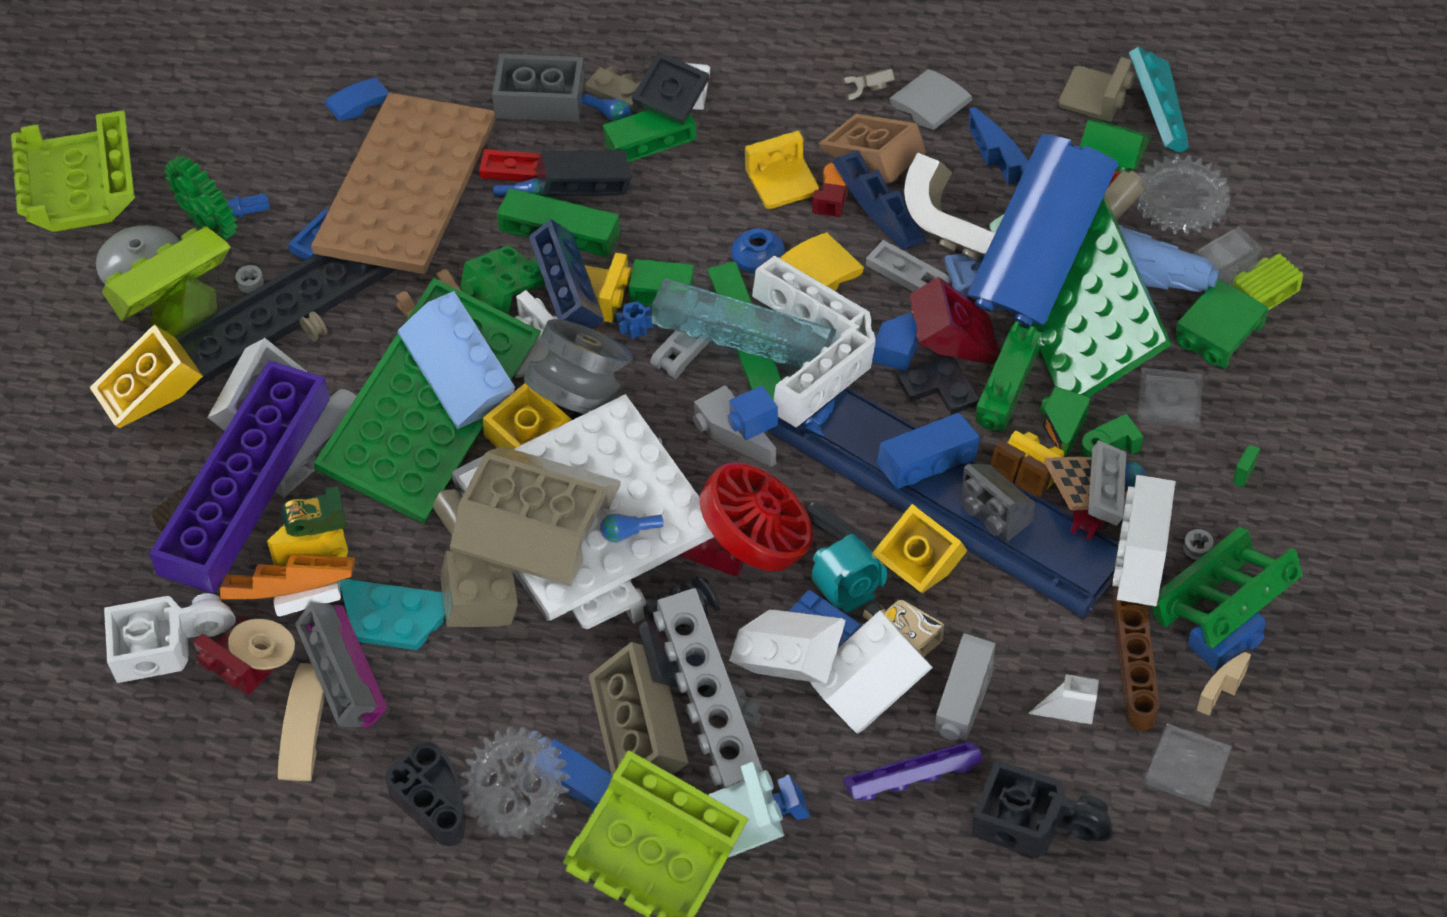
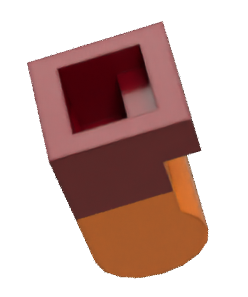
(832, 198)

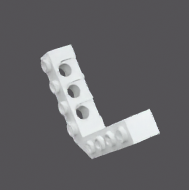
(837, 366)

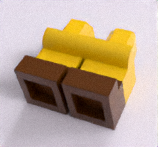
(1023, 461)

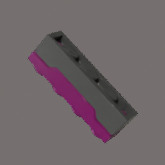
(340, 665)

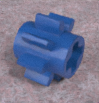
(634, 320)

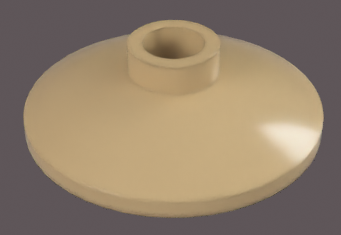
(261, 643)

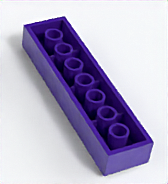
(240, 477)

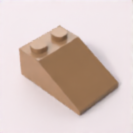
(882, 142)

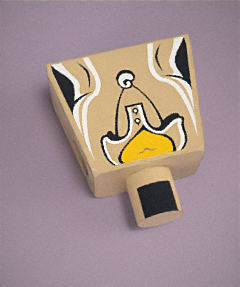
(916, 625)

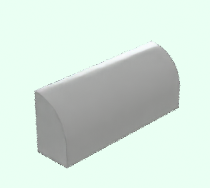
(317, 439)

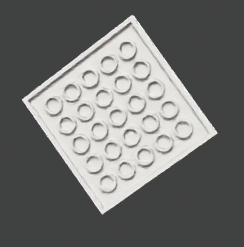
(622, 447)

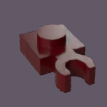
(1086, 522)

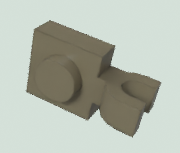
(876, 81)

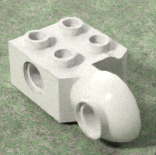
(153, 634)

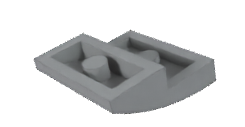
(931, 99)

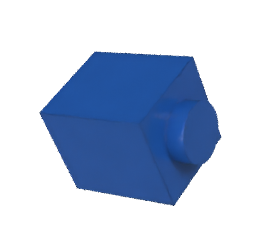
(753, 413)

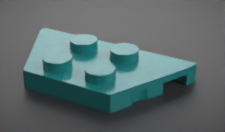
(392, 613)

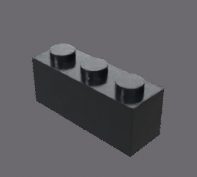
(583, 173)

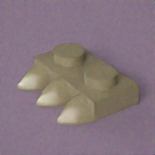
(609, 85)

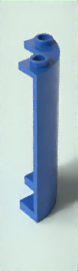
(1042, 229)

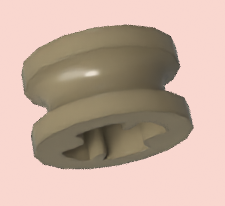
(313, 326)

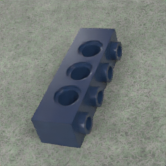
(565, 275)

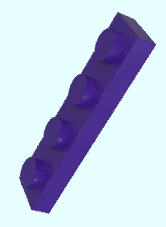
(923, 767)

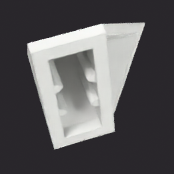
(1071, 700)

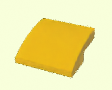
(824, 261)

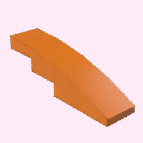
(299, 575)

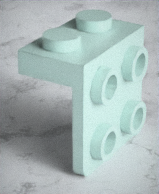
(756, 802)

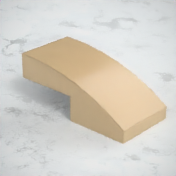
(1226, 679)

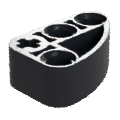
(437, 783)

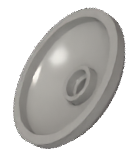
(129, 246)

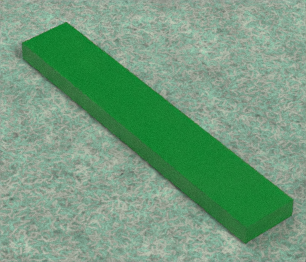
(758, 370)

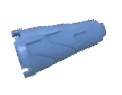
(1167, 266)

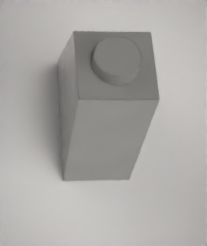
(965, 687)

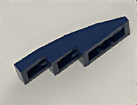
(884, 207)

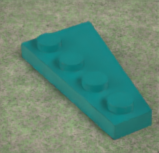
(1162, 97)

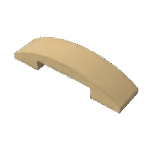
(301, 726)

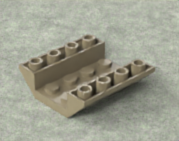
(530, 513)

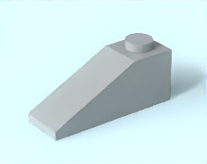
(711, 417)

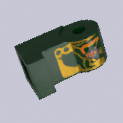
(314, 514)

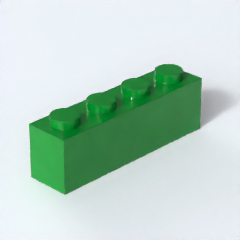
(526, 212)

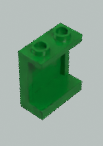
(1220, 323)

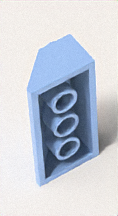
(456, 360)

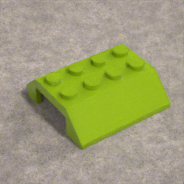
(73, 177)
(654, 841)

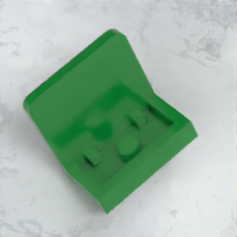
(499, 276)

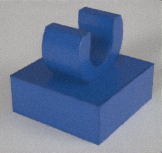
(791, 798)

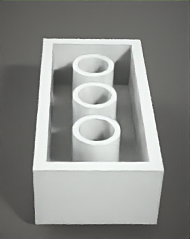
(1144, 540)

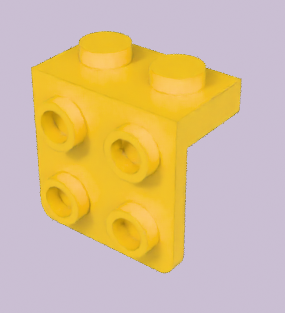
(779, 170)
(610, 284)

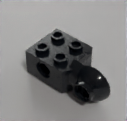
(1027, 808)

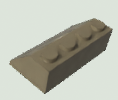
(636, 712)

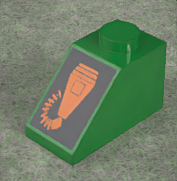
(1064, 417)

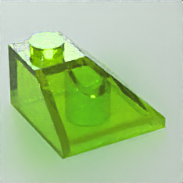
(184, 306)

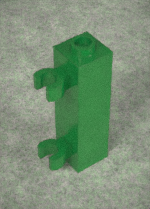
(1008, 378)

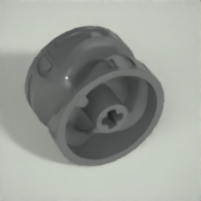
(577, 366)

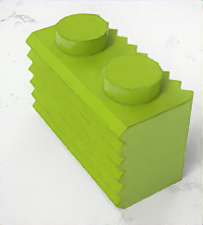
(1270, 281)

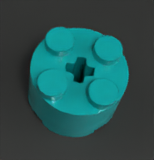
(852, 567)

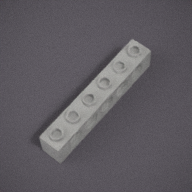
(688, 610)

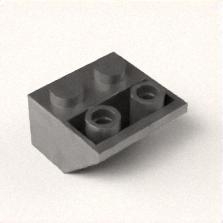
(995, 501)

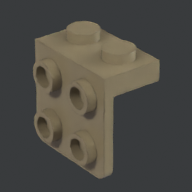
(1097, 92)

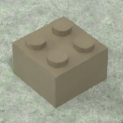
(477, 592)

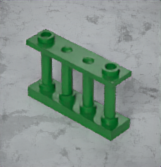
(1210, 571)

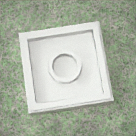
(300, 601)

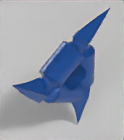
(814, 423)

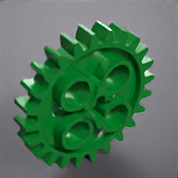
(200, 197)

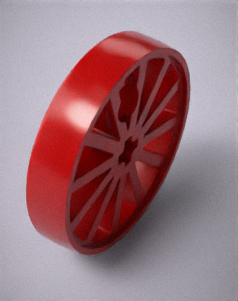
(771, 539)

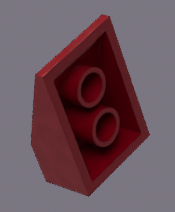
(952, 323)

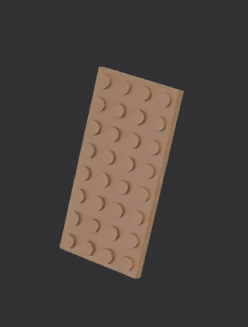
(404, 183)

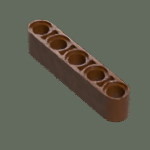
(1136, 667)

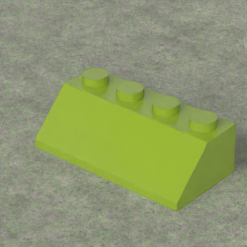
(153, 277)

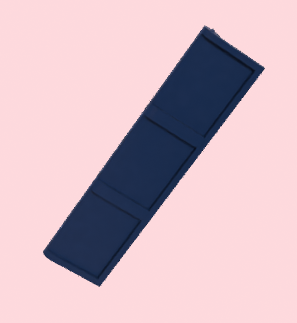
(1041, 556)

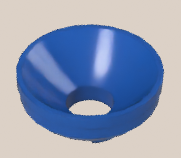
(751, 257)

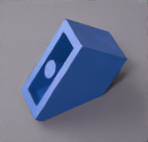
(896, 342)

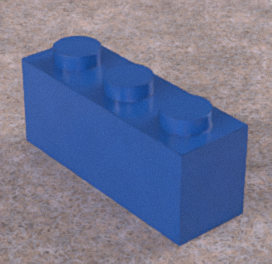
(928, 450)

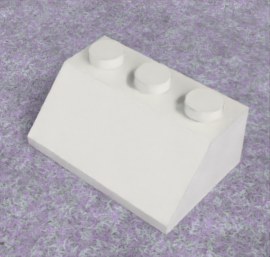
(243, 378)
(789, 645)
(871, 672)

